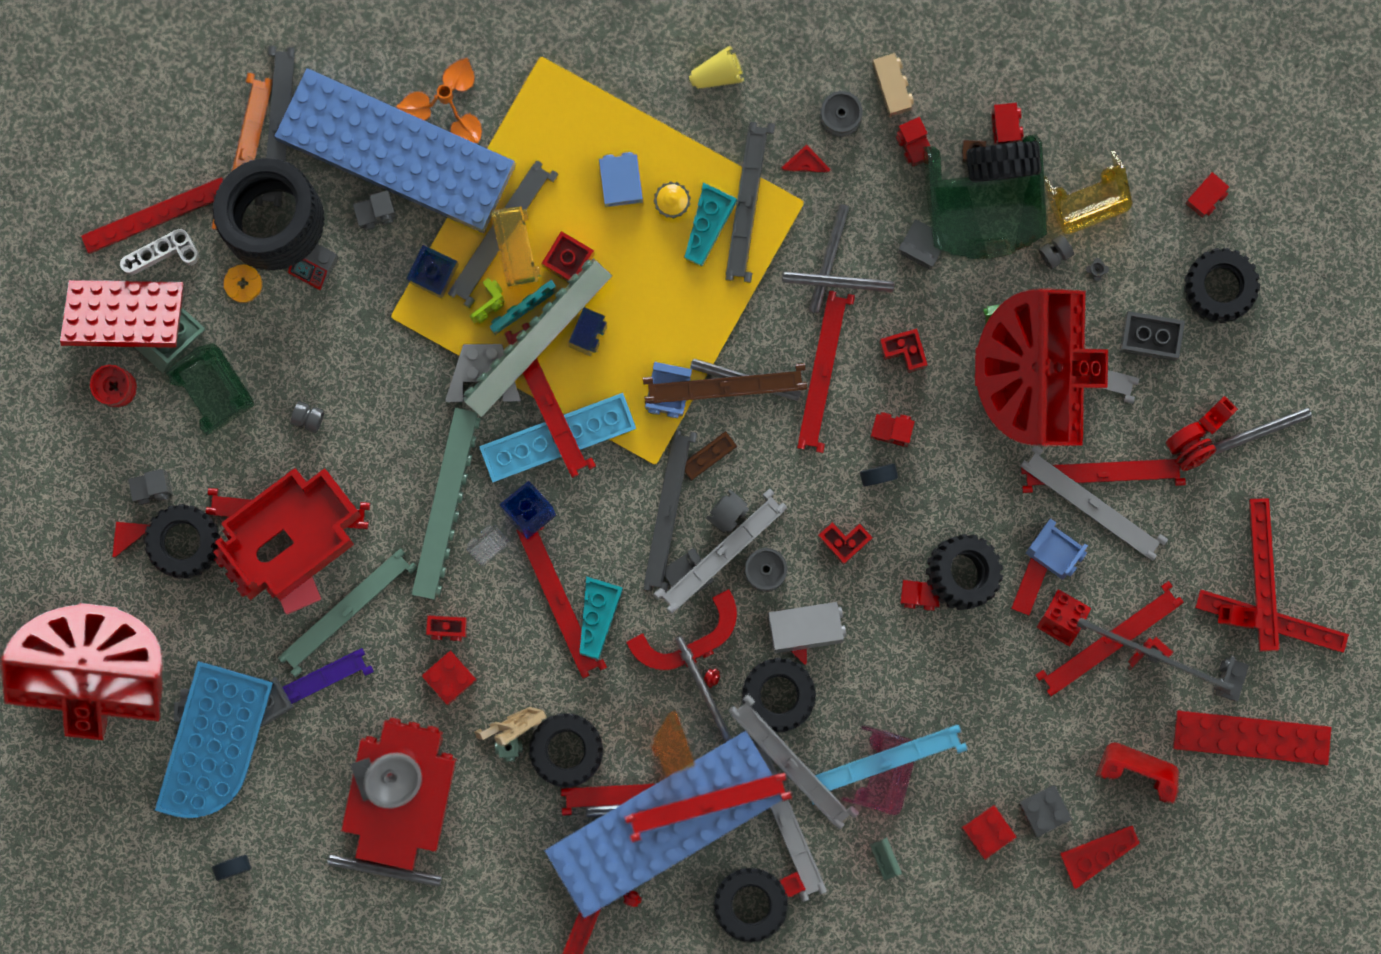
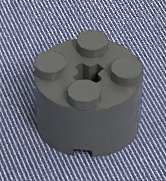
(727, 511)

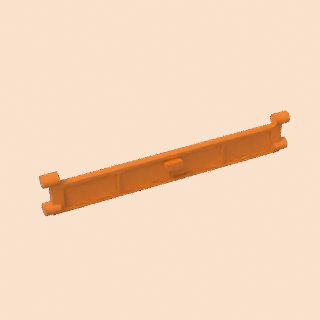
(252, 121)

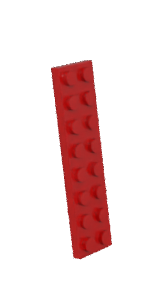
(1252, 737)

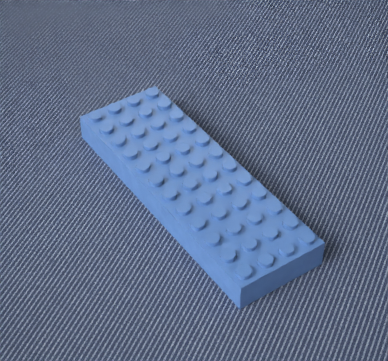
(395, 150)
(603, 862)

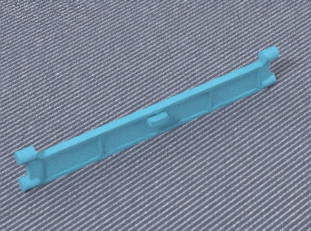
(892, 758)

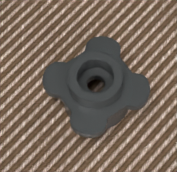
(1097, 264)

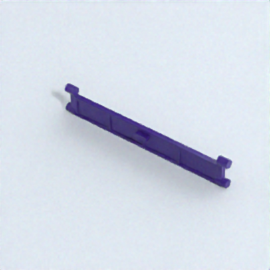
(327, 676)

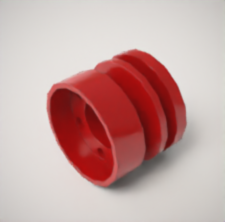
(103, 390)
(1189, 444)

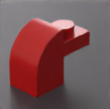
(1217, 415)
(1240, 616)

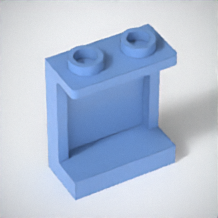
(620, 179)
(665, 374)
(1056, 550)

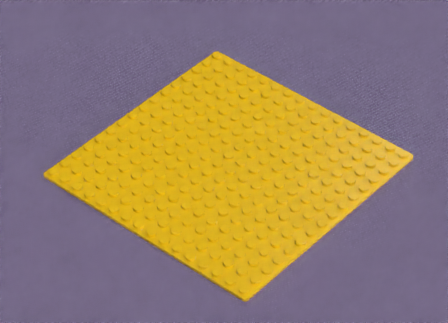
(656, 298)

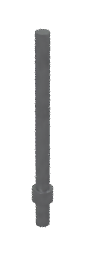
(687, 655)

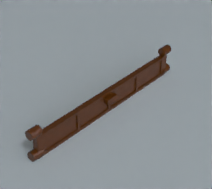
(725, 386)

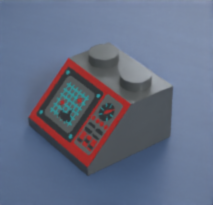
(315, 267)

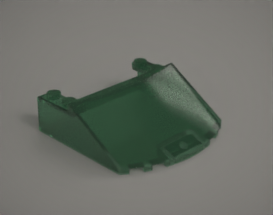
(984, 216)

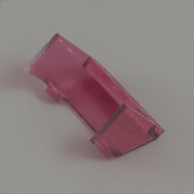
(887, 789)

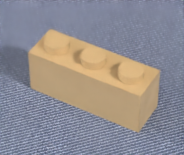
(893, 84)

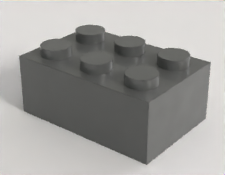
(1152, 336)

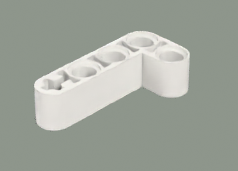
(157, 256)

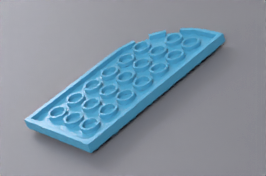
(213, 741)

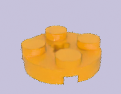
(234, 290)

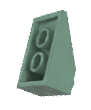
(165, 356)

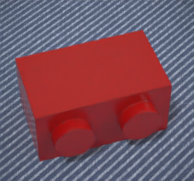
(1207, 194)

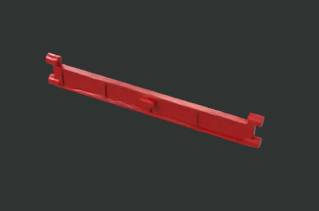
(822, 371)
(553, 414)
(1114, 472)
(228, 506)
(558, 601)
(1105, 647)
(600, 796)
(707, 804)

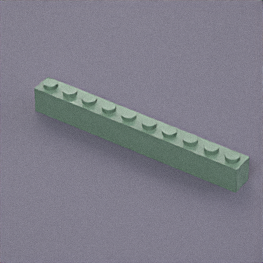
(536, 337)
(445, 504)

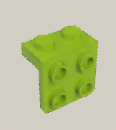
(493, 305)

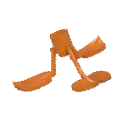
(458, 77)

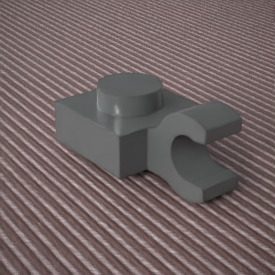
(179, 706)

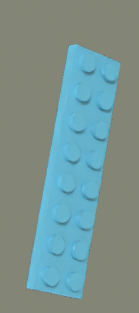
(536, 445)

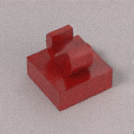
(792, 884)

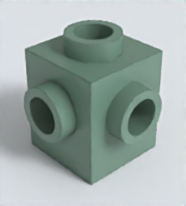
(517, 748)

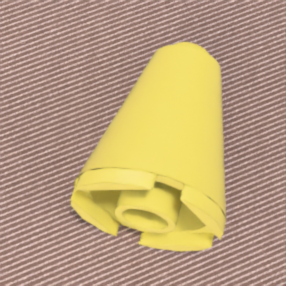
(717, 71)

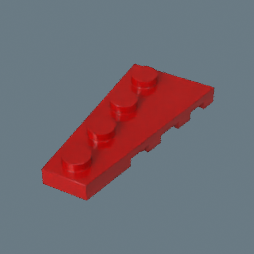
(1092, 857)

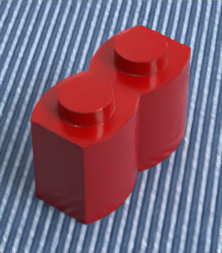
(918, 594)

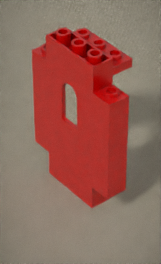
(311, 515)
(396, 833)

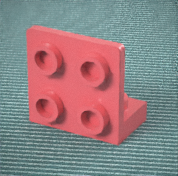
(301, 597)

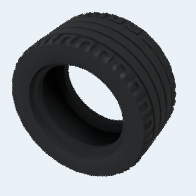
(248, 183)

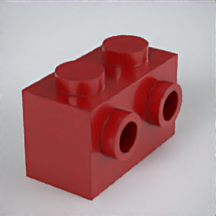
(446, 627)

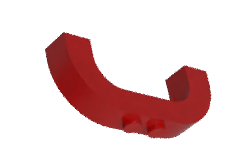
(702, 647)

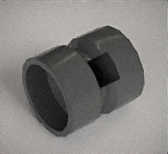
(1062, 249)
(305, 416)

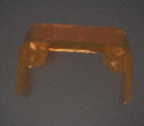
(672, 746)

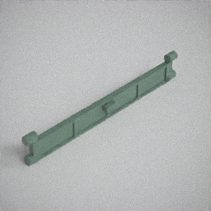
(345, 610)

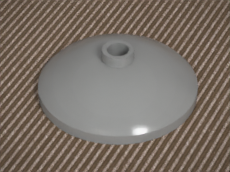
(393, 789)

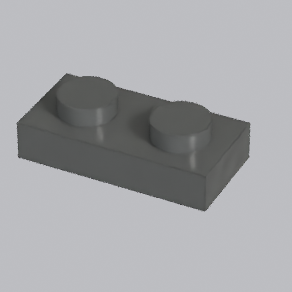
(359, 770)

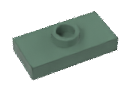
(885, 859)

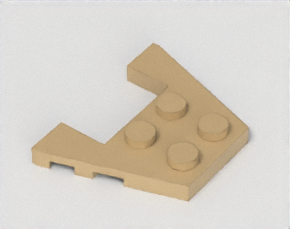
(513, 726)

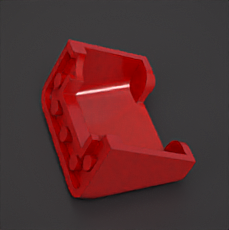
(1119, 756)

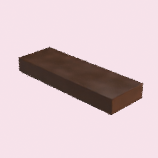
(709, 455)

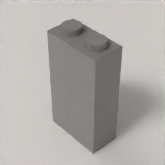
(806, 627)

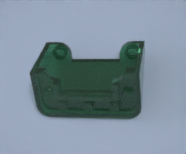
(211, 386)

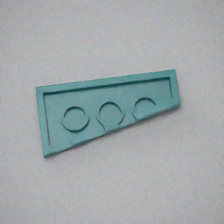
(711, 216)
(524, 307)
(599, 610)

